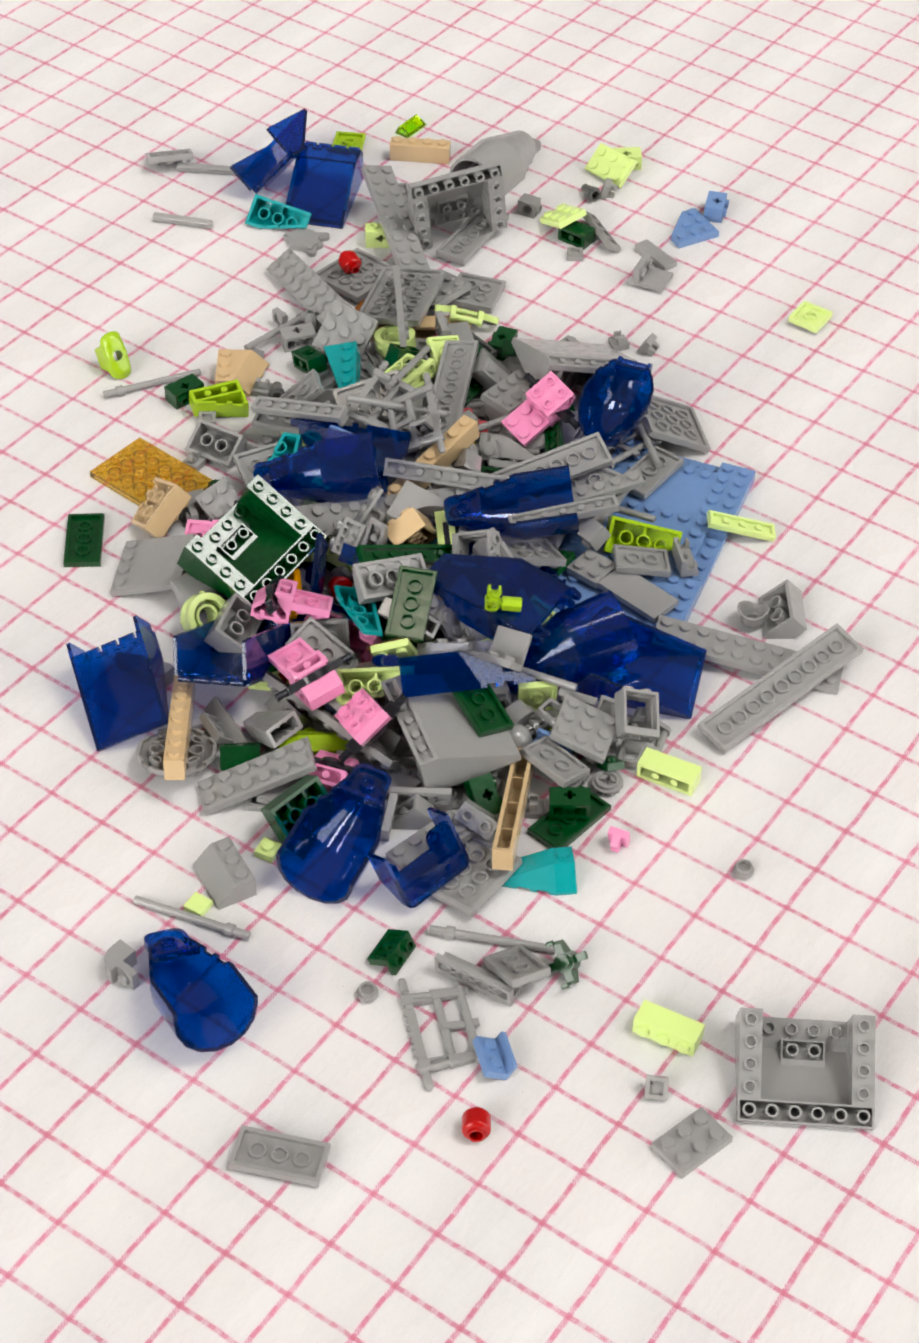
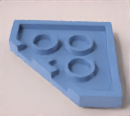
(692, 229)

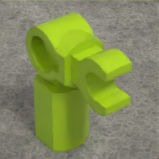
(506, 603)

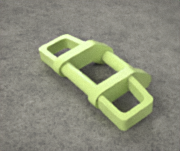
(458, 314)

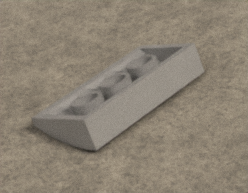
(378, 578)

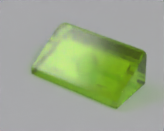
(411, 126)

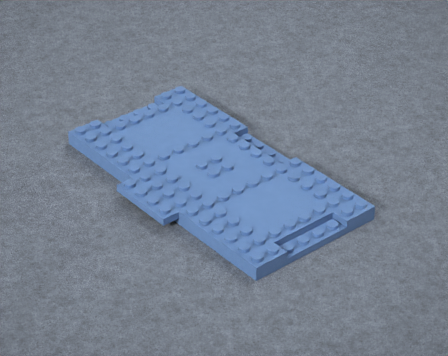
(680, 506)

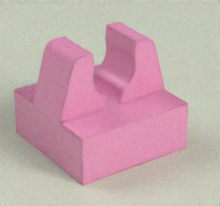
(618, 838)

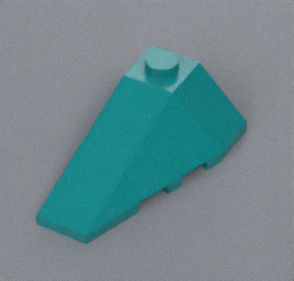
(275, 215)
(364, 615)
(546, 871)

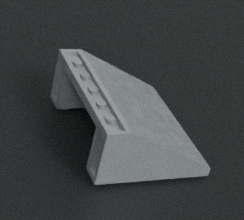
(457, 197)
(543, 356)
(445, 741)
(805, 1070)

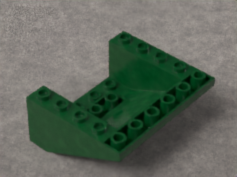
(251, 543)

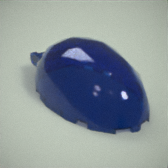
(616, 400)

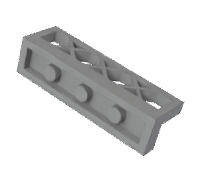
(475, 978)

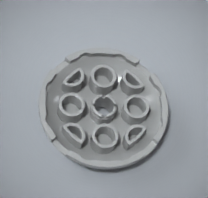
(200, 755)

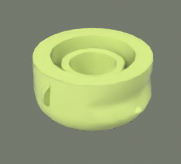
(390, 334)
(191, 609)

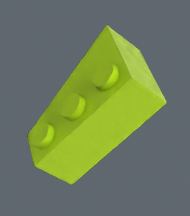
(224, 398)

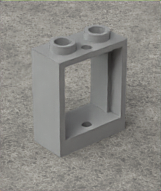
(460, 541)
(633, 733)

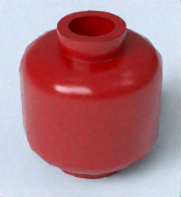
(349, 262)
(340, 581)
(476, 1124)

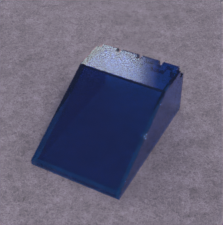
(268, 163)
(326, 182)
(203, 664)
(665, 667)
(122, 686)

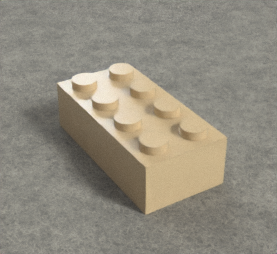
(411, 528)

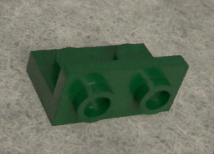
(392, 950)

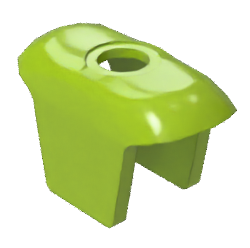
(111, 343)

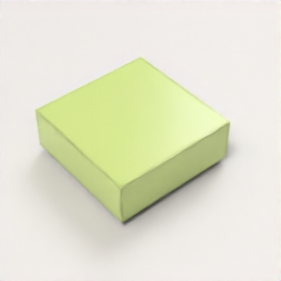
(198, 904)

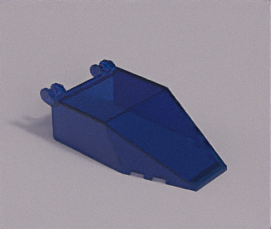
(464, 583)
(447, 672)

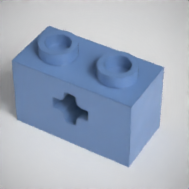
(716, 206)

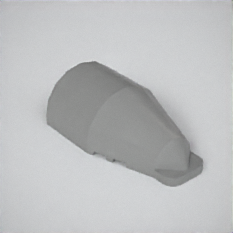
(512, 149)

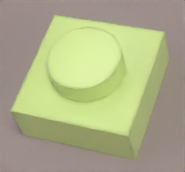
(267, 849)

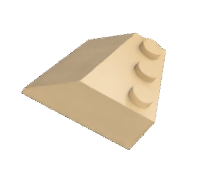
(240, 365)
(161, 508)

